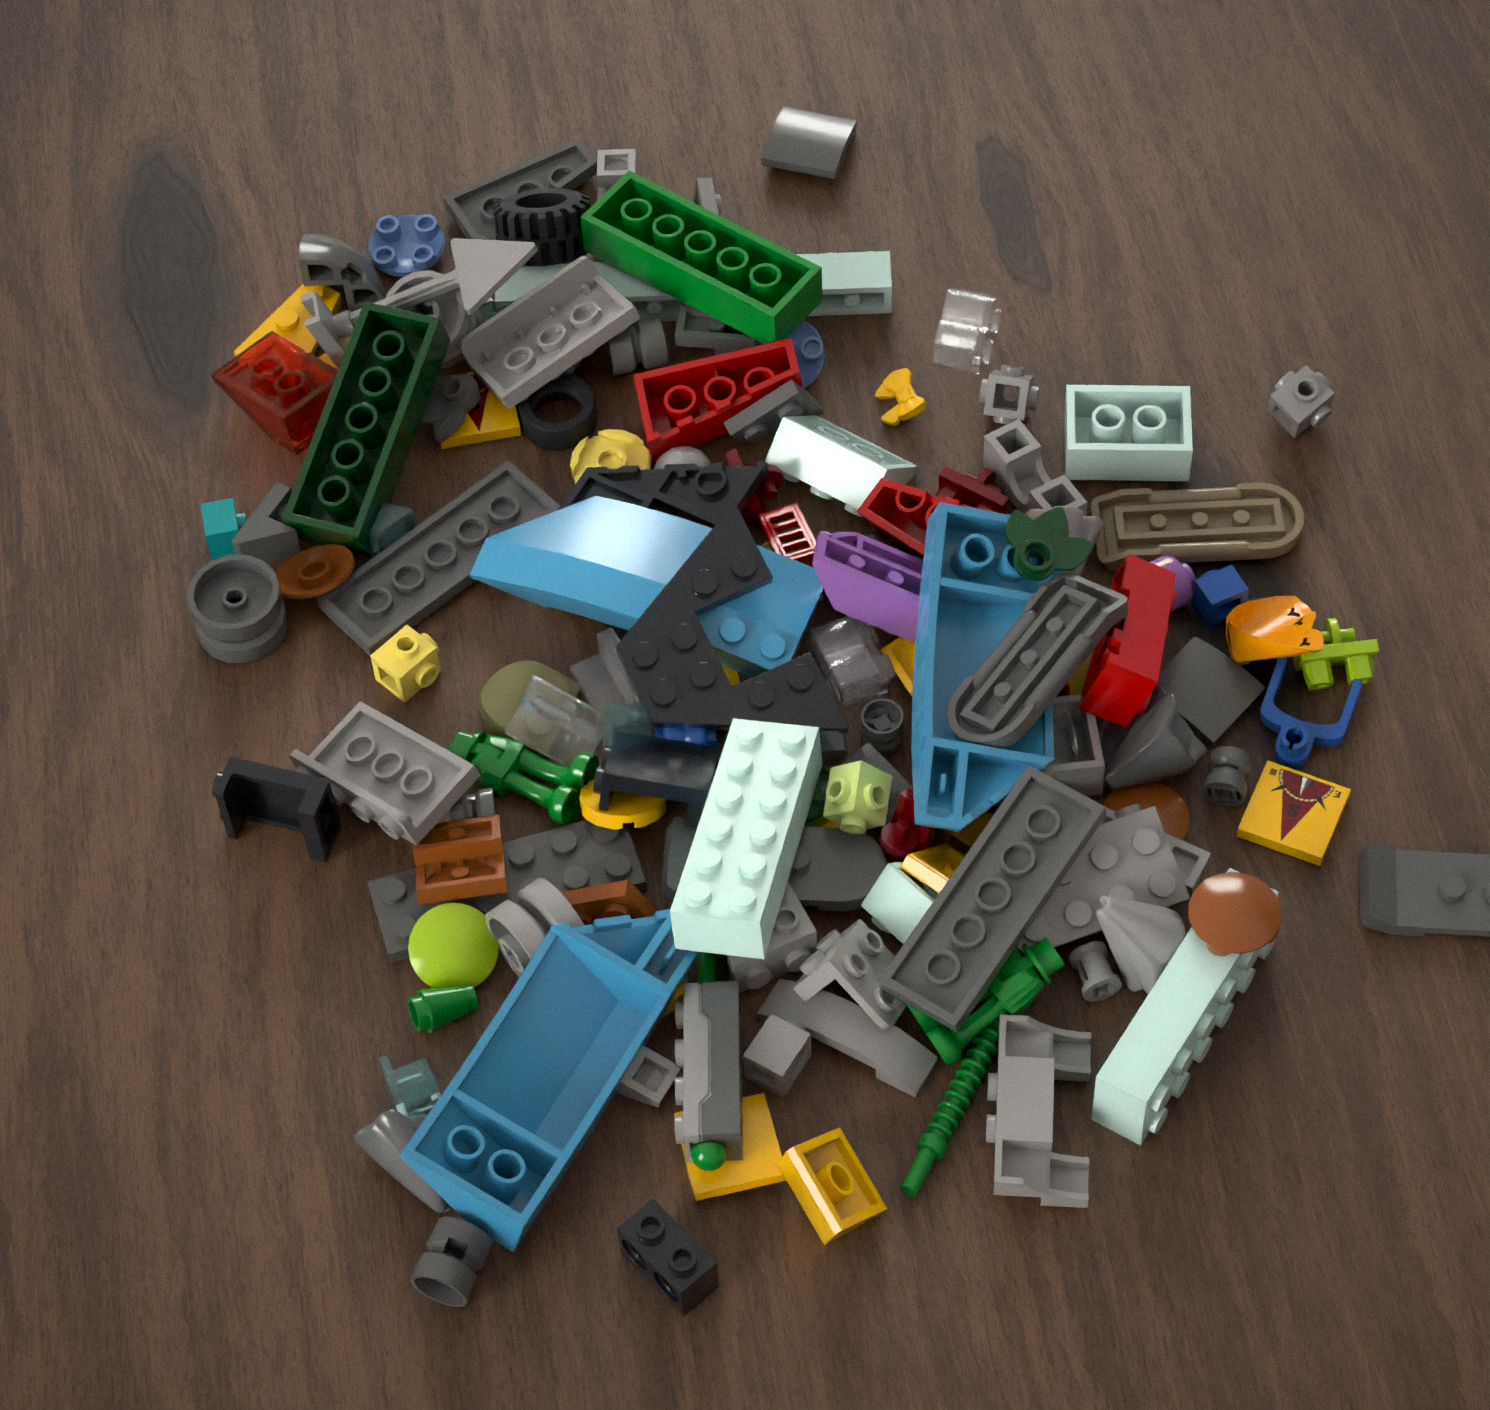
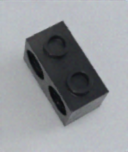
(668, 1257)

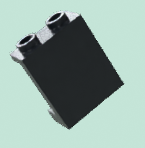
(657, 770)
(278, 799)

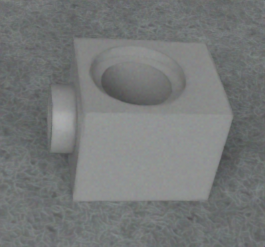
(777, 1054)

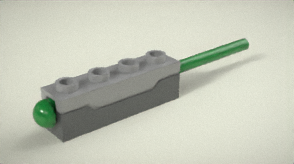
(711, 1069)

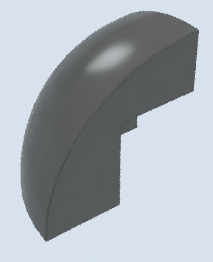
(334, 262)

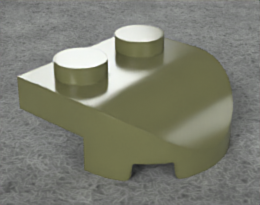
(505, 692)

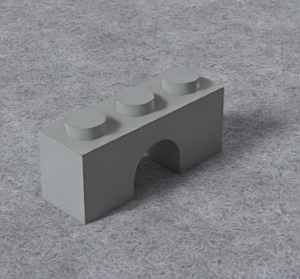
(1020, 471)

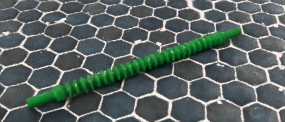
(933, 1143)

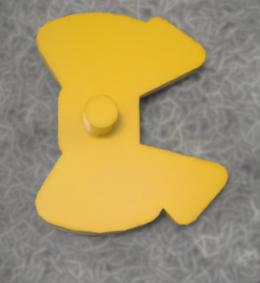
(899, 386)

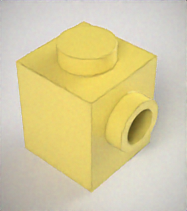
(406, 663)

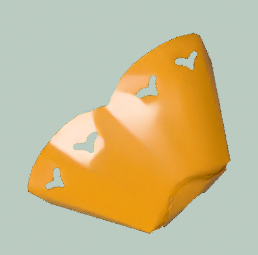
(1265, 631)

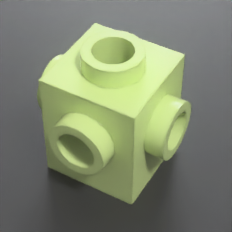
(857, 797)

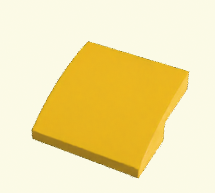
(759, 1160)

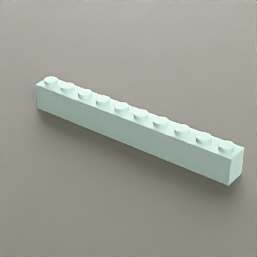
(849, 285)

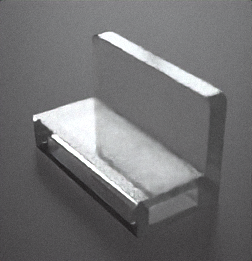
(604, 676)
(555, 722)

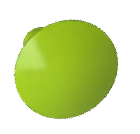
(452, 946)

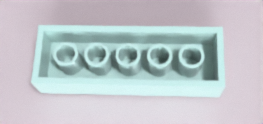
(747, 839)
(1169, 1035)

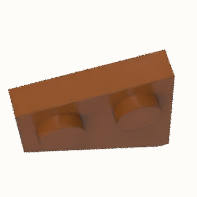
(609, 901)

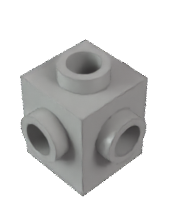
(1301, 400)
(998, 405)

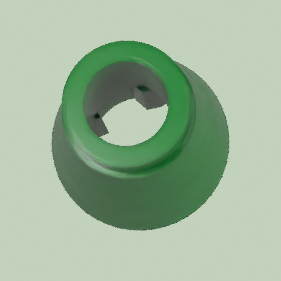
(440, 1006)

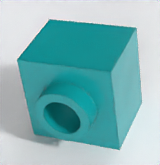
(221, 526)

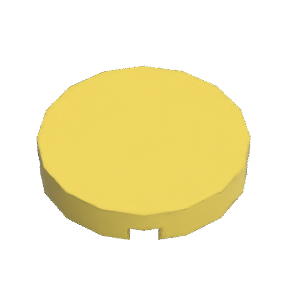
(611, 450)

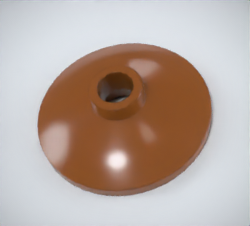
(315, 571)

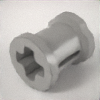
(1095, 971)

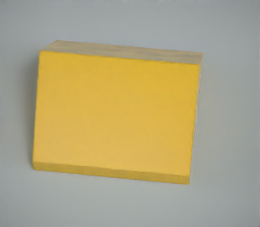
(831, 1185)

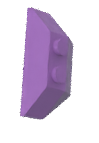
(870, 581)

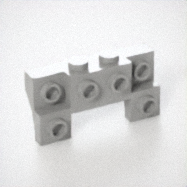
(1022, 1129)

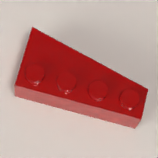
(695, 398)
(902, 512)
(1130, 654)

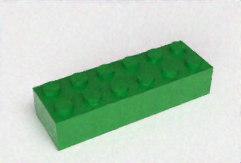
(702, 259)

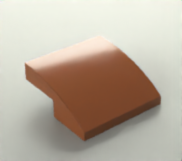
(461, 860)

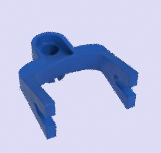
(1299, 731)

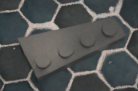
(559, 168)

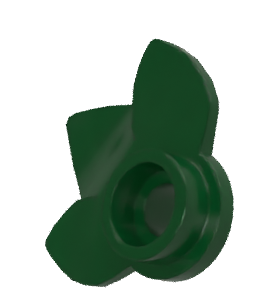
(1048, 541)

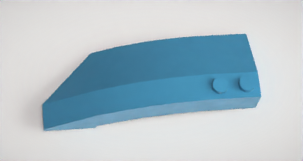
(617, 557)
(964, 611)
(547, 1070)

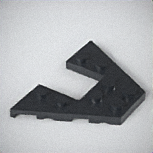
(684, 489)
(677, 666)

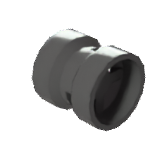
(882, 726)
(1227, 776)
(464, 806)

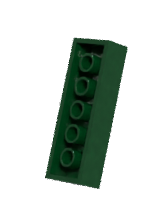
(367, 426)

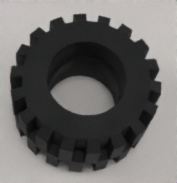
(548, 219)

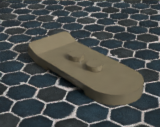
(1197, 524)

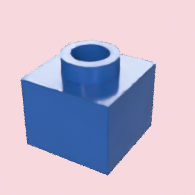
(1218, 594)

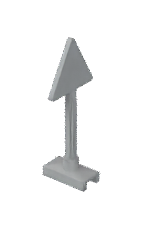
(478, 271)

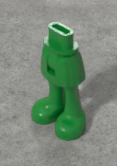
(504, 761)
(1010, 993)

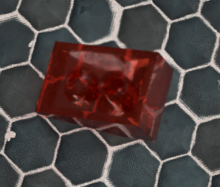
(279, 389)

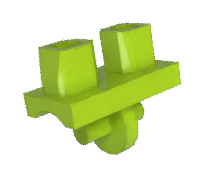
(1355, 655)

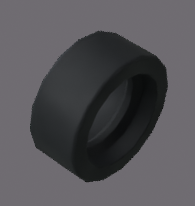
(565, 434)

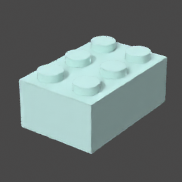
(1128, 432)

